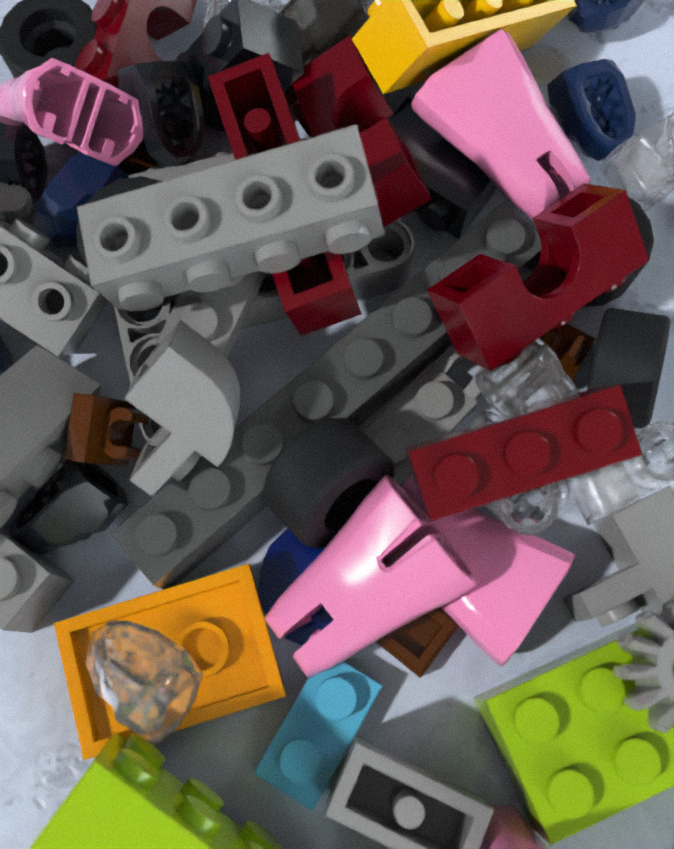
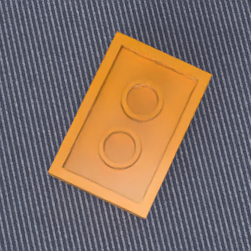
(211, 618)

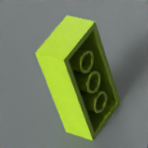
(574, 740)
(138, 804)

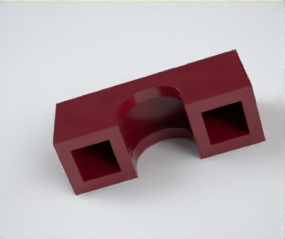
(124, 31)
(343, 93)
(585, 251)
(523, 451)

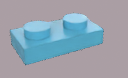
(317, 733)

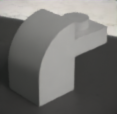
(193, 398)
(643, 551)

